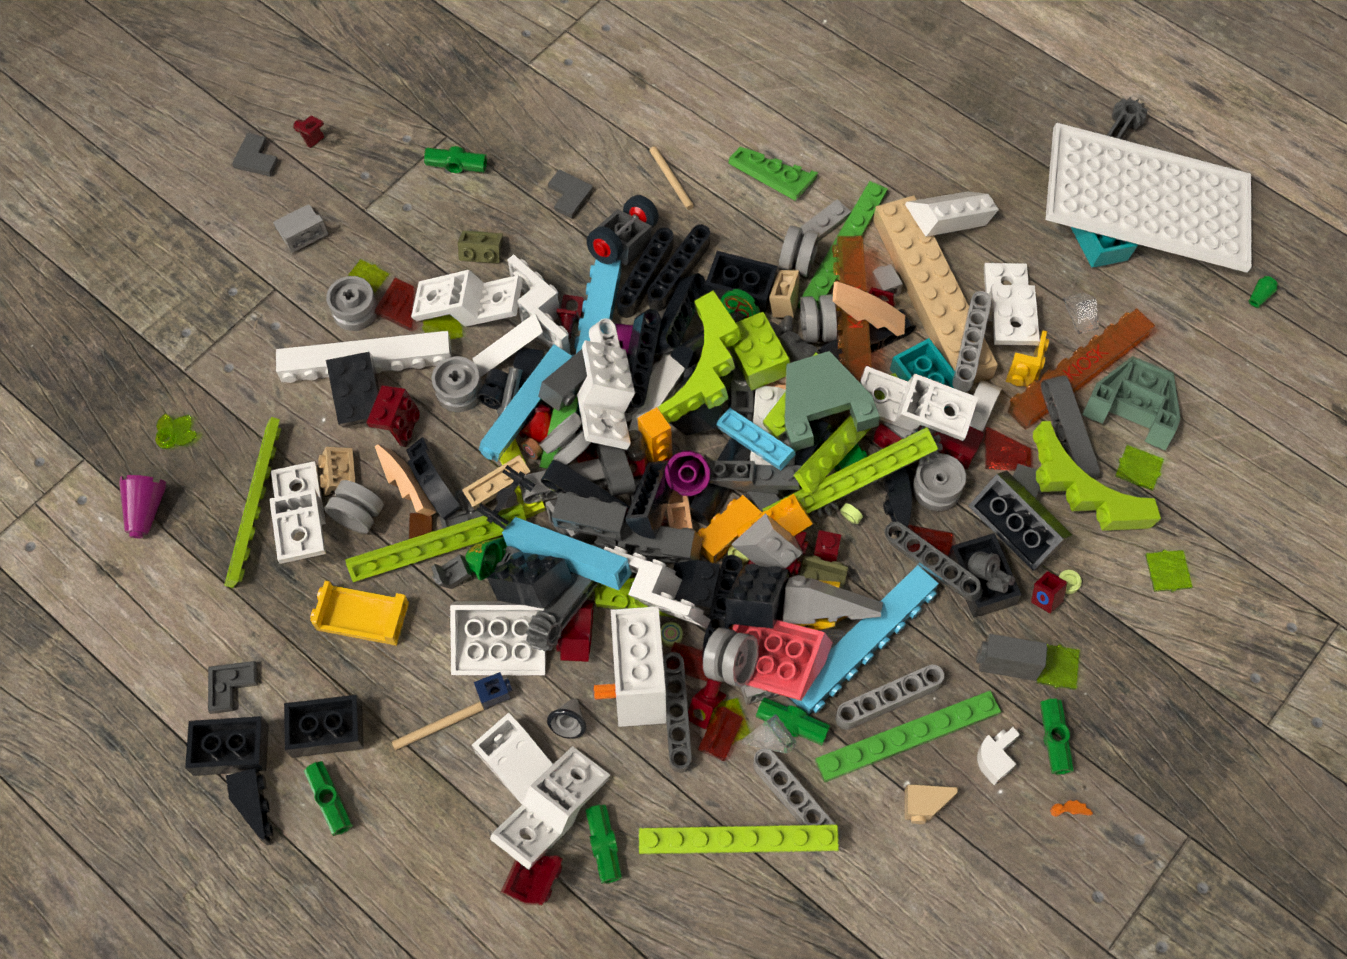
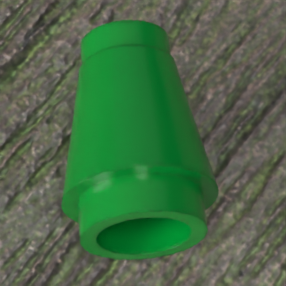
(1263, 291)

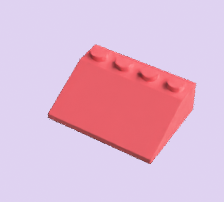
(787, 657)

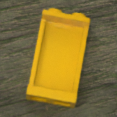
(359, 614)

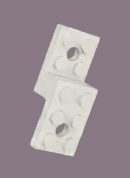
(467, 298)
(542, 301)
(1011, 303)
(605, 395)
(920, 403)
(297, 512)
(658, 586)
(550, 807)

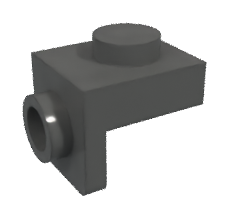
(452, 572)

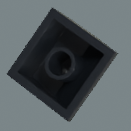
(697, 583)

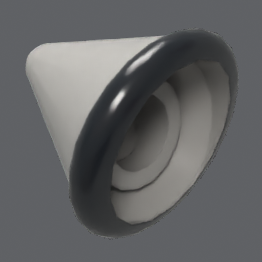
(567, 720)

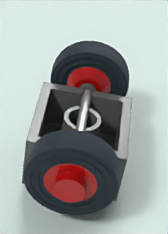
(624, 233)

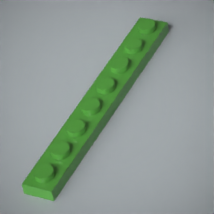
(854, 226)
(907, 736)

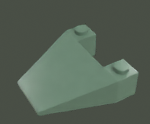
(819, 389)
(1141, 395)

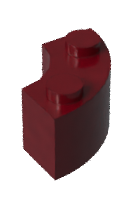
(577, 635)

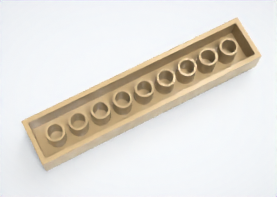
(929, 284)

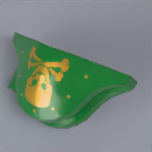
(485, 555)

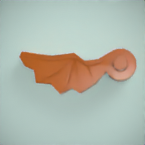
(1073, 807)

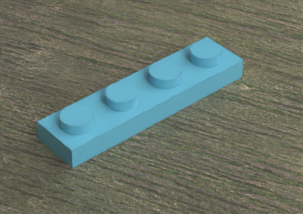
(755, 439)

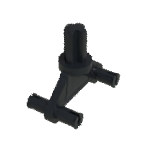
(506, 497)

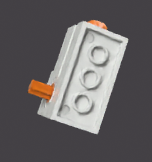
(637, 668)

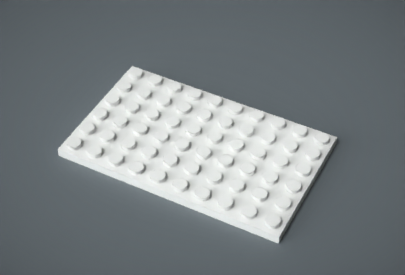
(1150, 197)

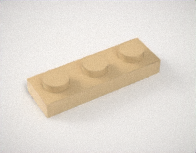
(488, 486)

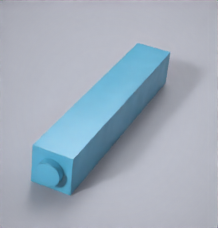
(521, 406)
(579, 556)

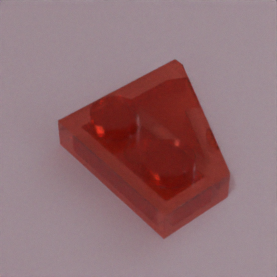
(397, 304)
(1004, 452)

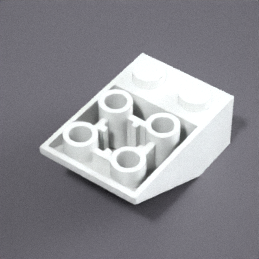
(512, 756)

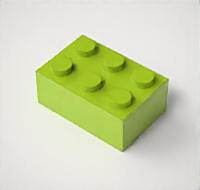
(759, 352)

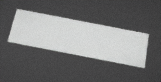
(507, 345)

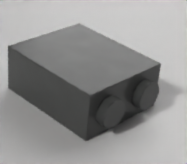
(1012, 657)

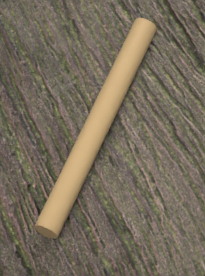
(671, 178)
(438, 725)

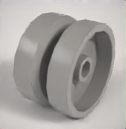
(799, 250)
(352, 303)
(819, 319)
(456, 384)
(564, 436)
(940, 483)
(354, 506)
(730, 657)

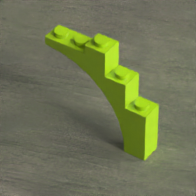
(715, 361)
(1083, 492)

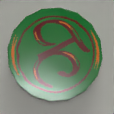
(740, 301)

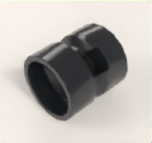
(493, 390)

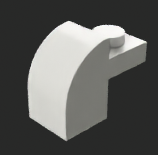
(987, 398)
(991, 756)

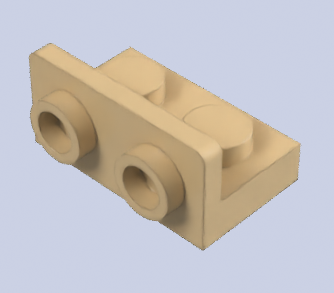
(336, 466)

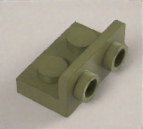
(480, 246)
(818, 569)

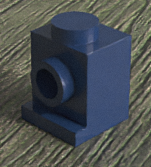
(487, 685)

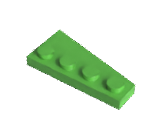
(781, 177)

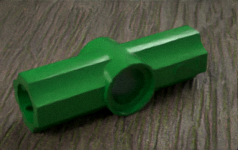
(455, 159)
(794, 720)
(1058, 751)
(333, 811)
(603, 844)

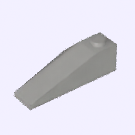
(812, 599)

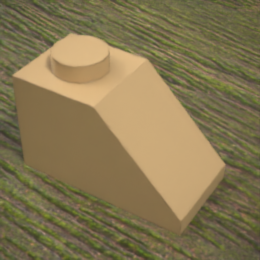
(785, 293)
(926, 801)

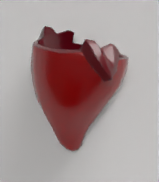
(539, 424)

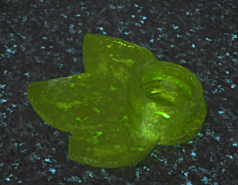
(177, 430)

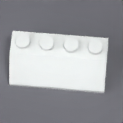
(952, 212)

